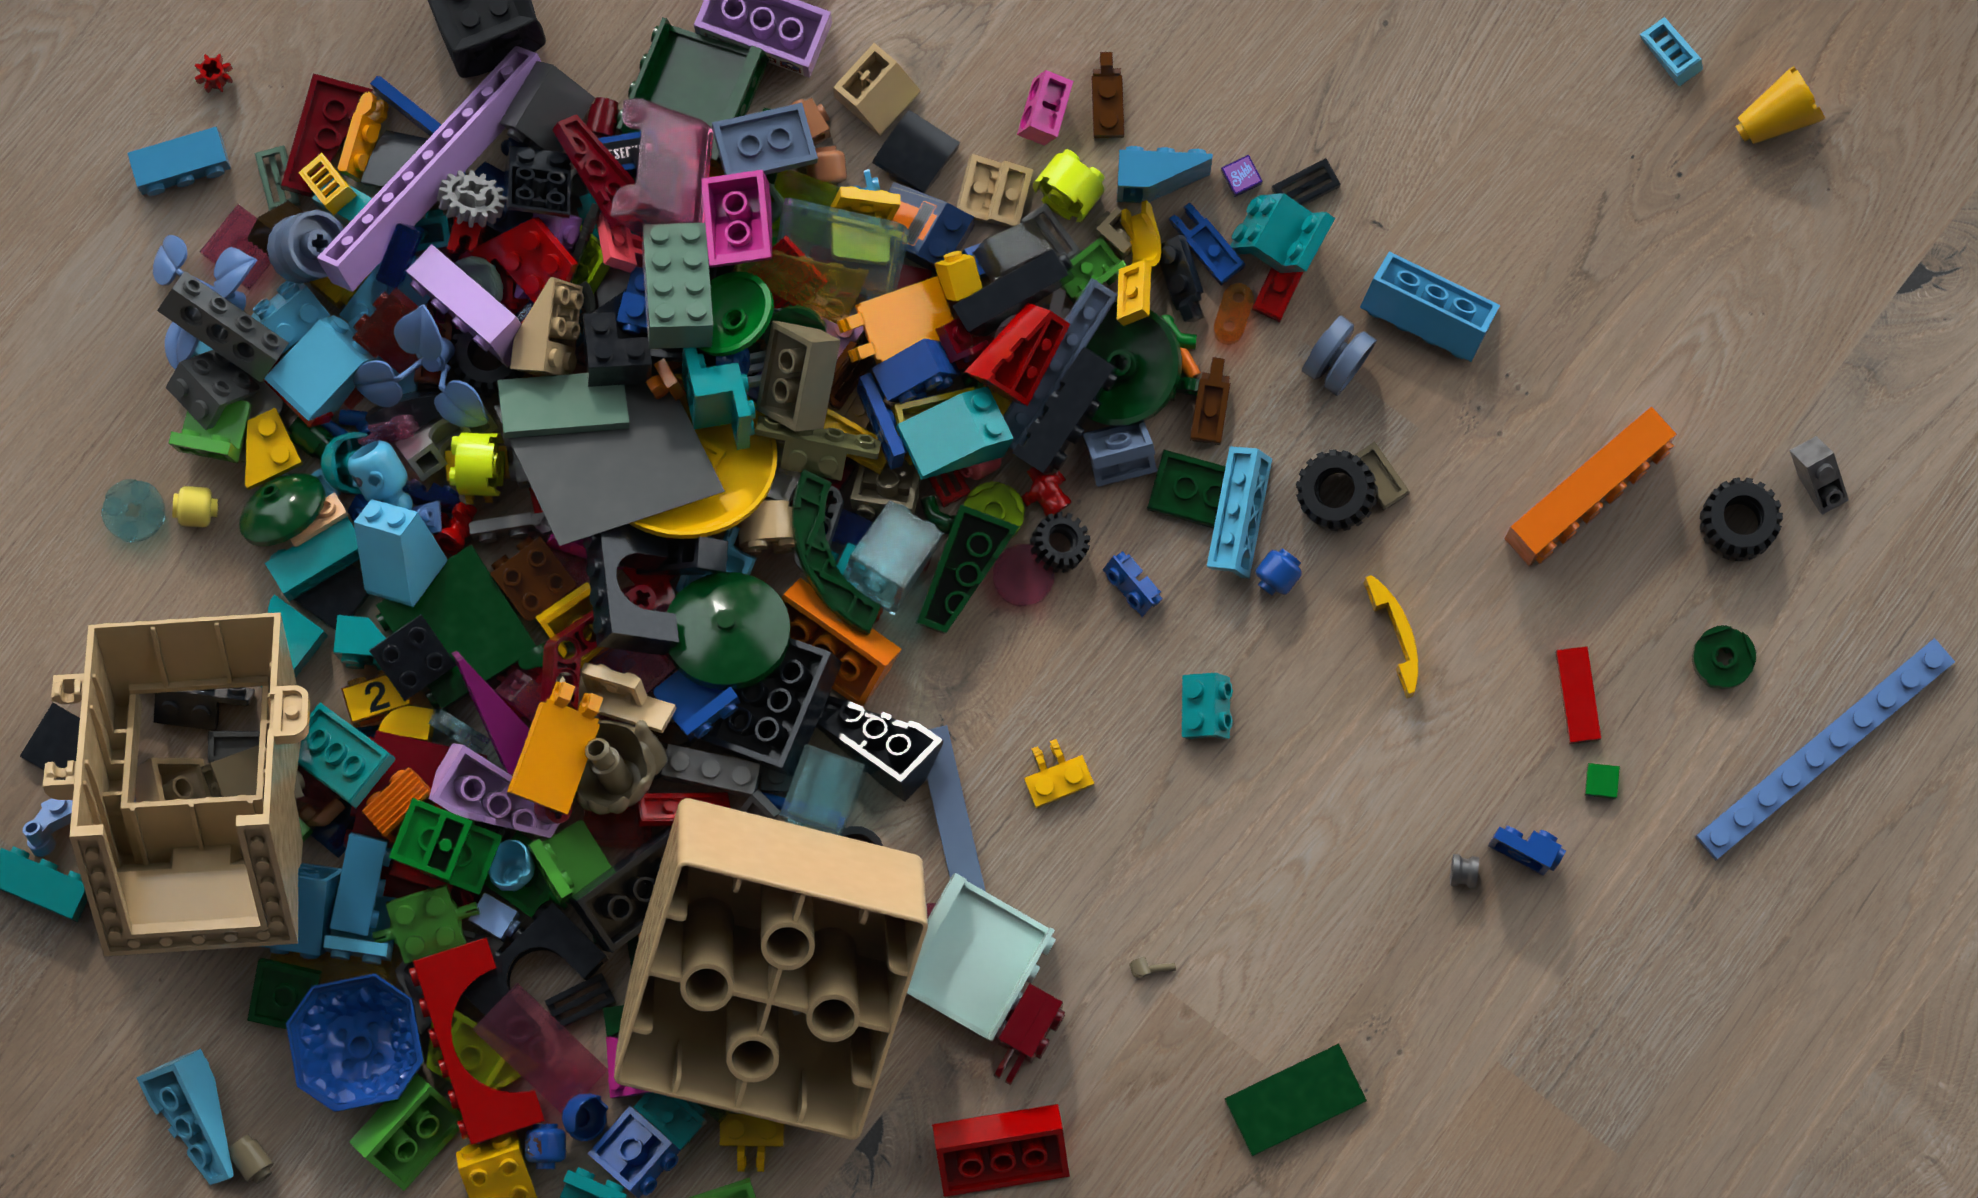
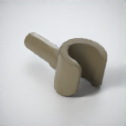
(1140, 967)

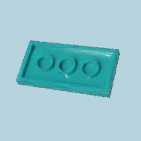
(342, 756)

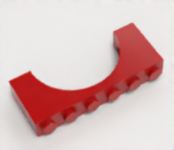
(483, 1109)

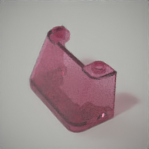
(669, 170)

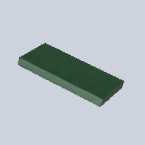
(1295, 1099)

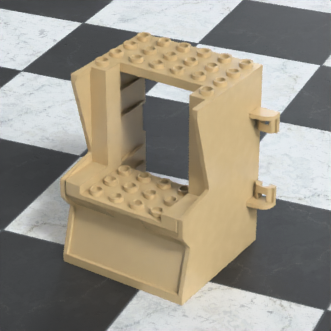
(186, 867)

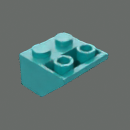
(354, 640)

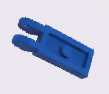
(1209, 246)

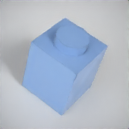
(496, 918)

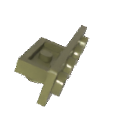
(817, 450)

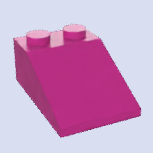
(737, 218)

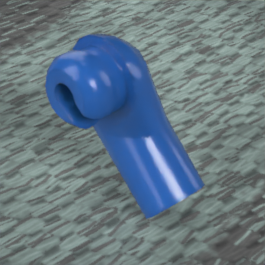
(354, 418)

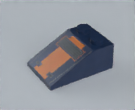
(933, 226)

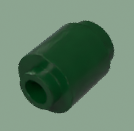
(309, 439)

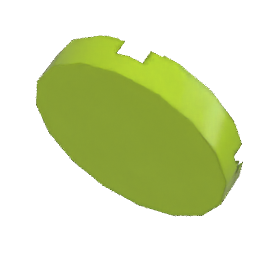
(998, 501)

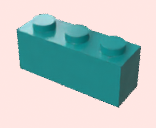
(314, 560)
(42, 883)

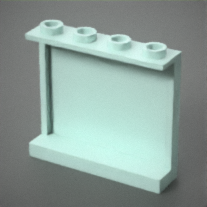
(977, 957)

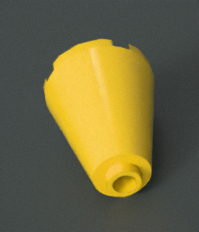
(1780, 109)

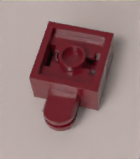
(1028, 1029)

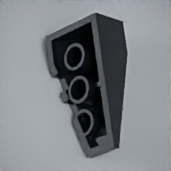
(893, 751)

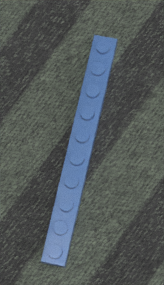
(1825, 749)

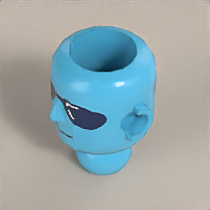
(380, 474)

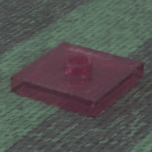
(234, 234)

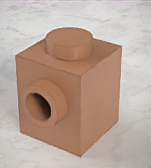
(816, 120)

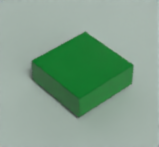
(1602, 780)

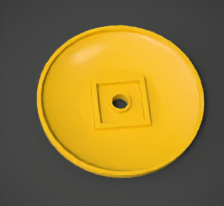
(743, 475)

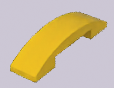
(1382, 598)

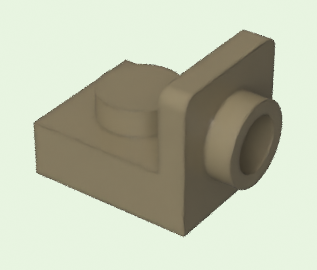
(1116, 239)

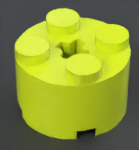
(1069, 186)
(477, 464)

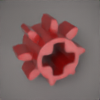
(210, 65)

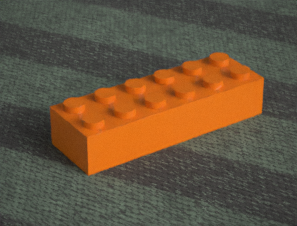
(1592, 484)

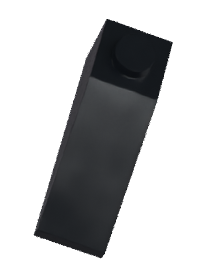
(693, 557)

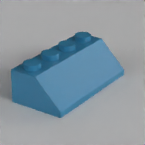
(1429, 306)

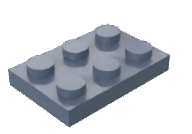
(765, 141)

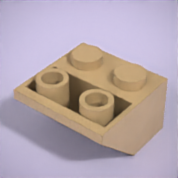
(876, 89)

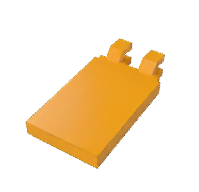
(898, 319)
(555, 750)

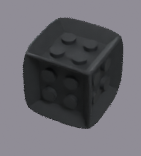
(486, 31)

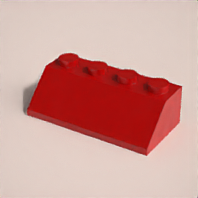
(1001, 1150)

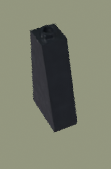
(1008, 295)

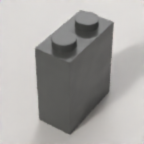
(541, 103)

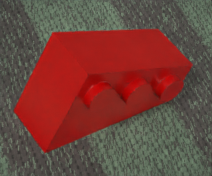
(1020, 354)

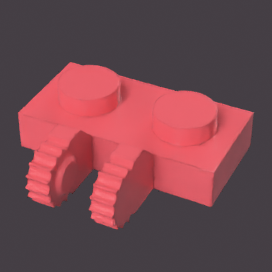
(619, 246)

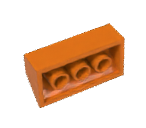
(863, 656)

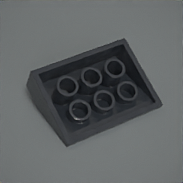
(780, 710)

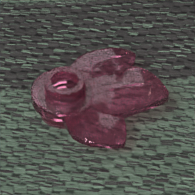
(396, 429)

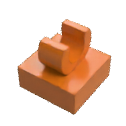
(665, 382)

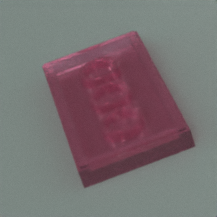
(539, 1048)

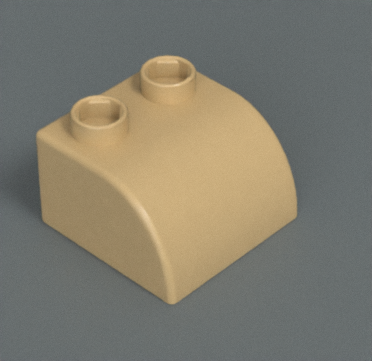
(760, 925)

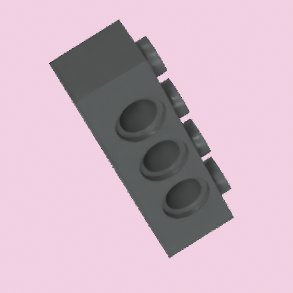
(222, 326)

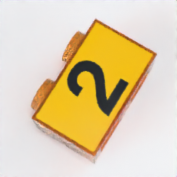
(372, 699)

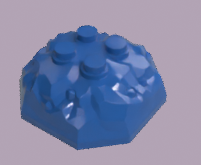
(355, 1042)

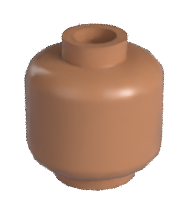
(830, 166)

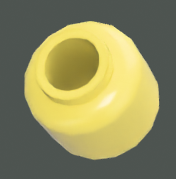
(194, 506)

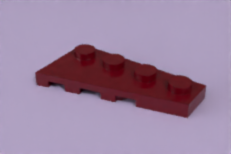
(321, 127)
(593, 162)

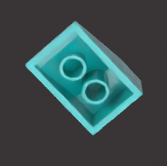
(956, 434)

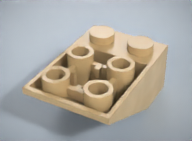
(550, 331)

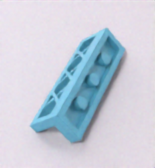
(1239, 511)

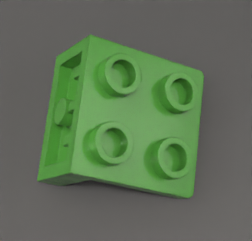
(219, 442)
(569, 860)

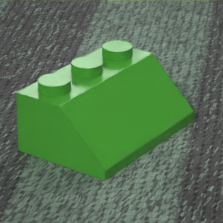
(408, 1132)

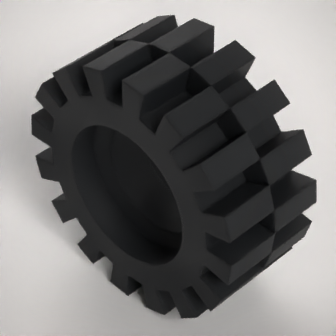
(1048, 554)

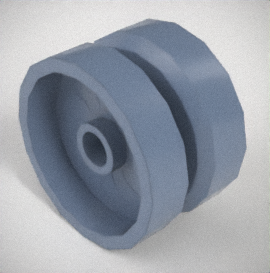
(298, 242)
(1337, 354)

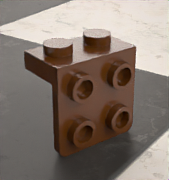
(532, 578)

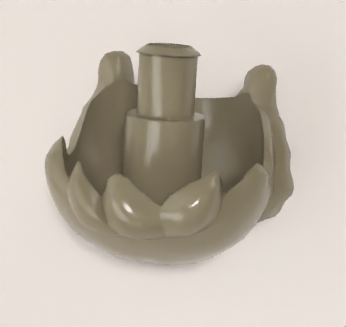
(619, 767)

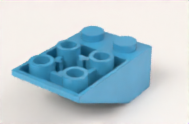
(1157, 173)

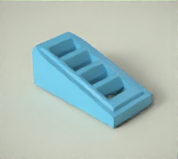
(1682, 67)

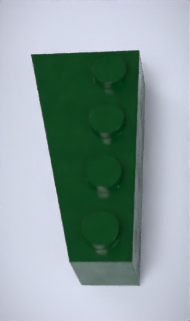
(965, 560)

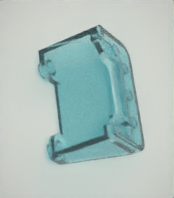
(849, 240)

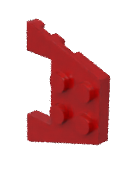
(529, 256)

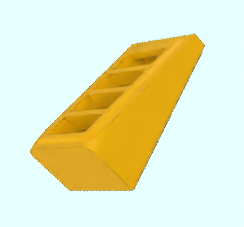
(337, 198)

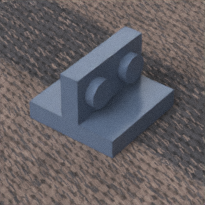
(1120, 453)

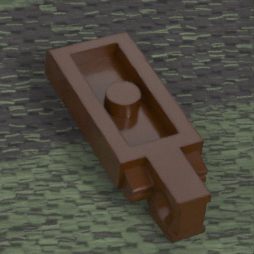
(1107, 99)
(1211, 405)

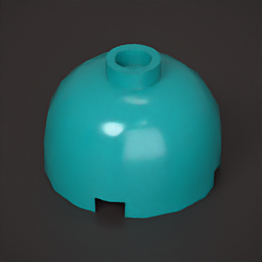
(335, 461)

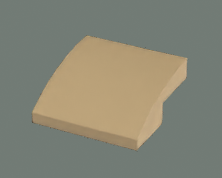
(994, 191)

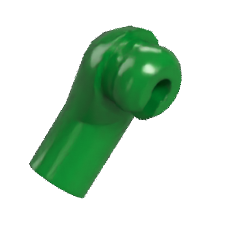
(1185, 340)

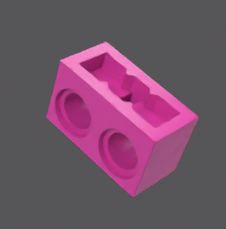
(1045, 107)

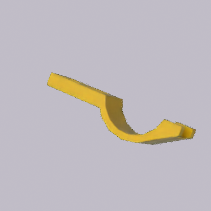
(1135, 279)

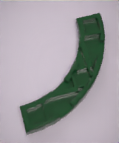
(817, 559)

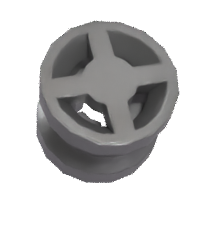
(1464, 871)

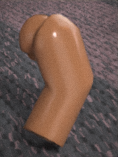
(321, 817)

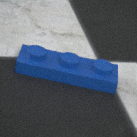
(882, 420)

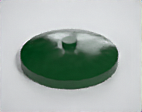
(1147, 368)
(729, 630)

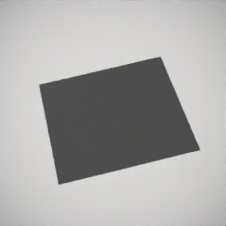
(619, 474)

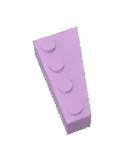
(465, 302)

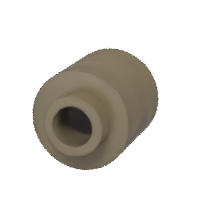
(251, 1159)

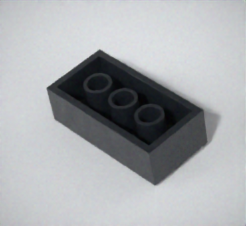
(619, 898)

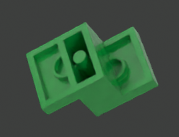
(445, 846)

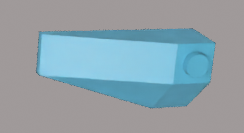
(190, 1102)

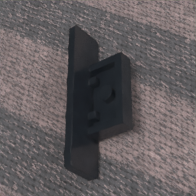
(197, 707)

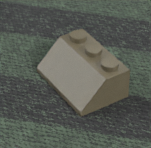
(797, 375)

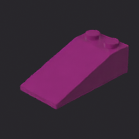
(500, 721)

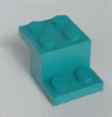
(1281, 232)
(718, 396)

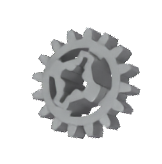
(471, 198)

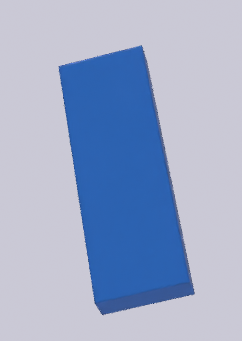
(404, 105)

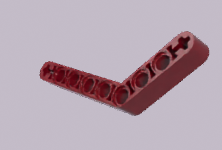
(570, 665)

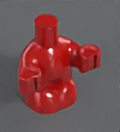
(1046, 491)
(456, 529)

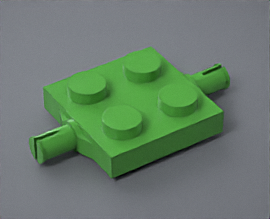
(425, 923)

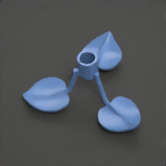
(229, 273)
(420, 336)

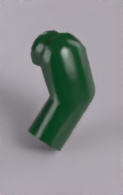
(932, 514)

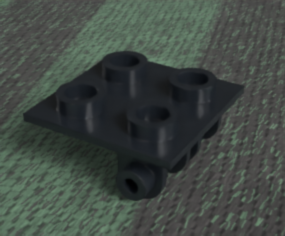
(412, 657)

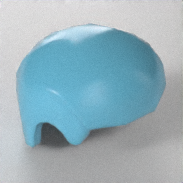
(512, 866)

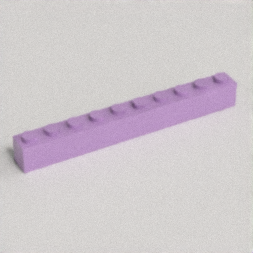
(417, 183)

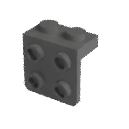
(208, 385)

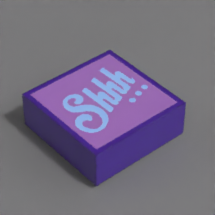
(1241, 175)

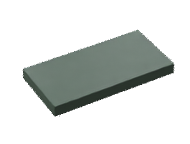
(559, 406)

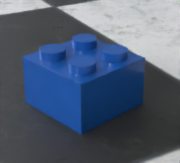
(916, 372)

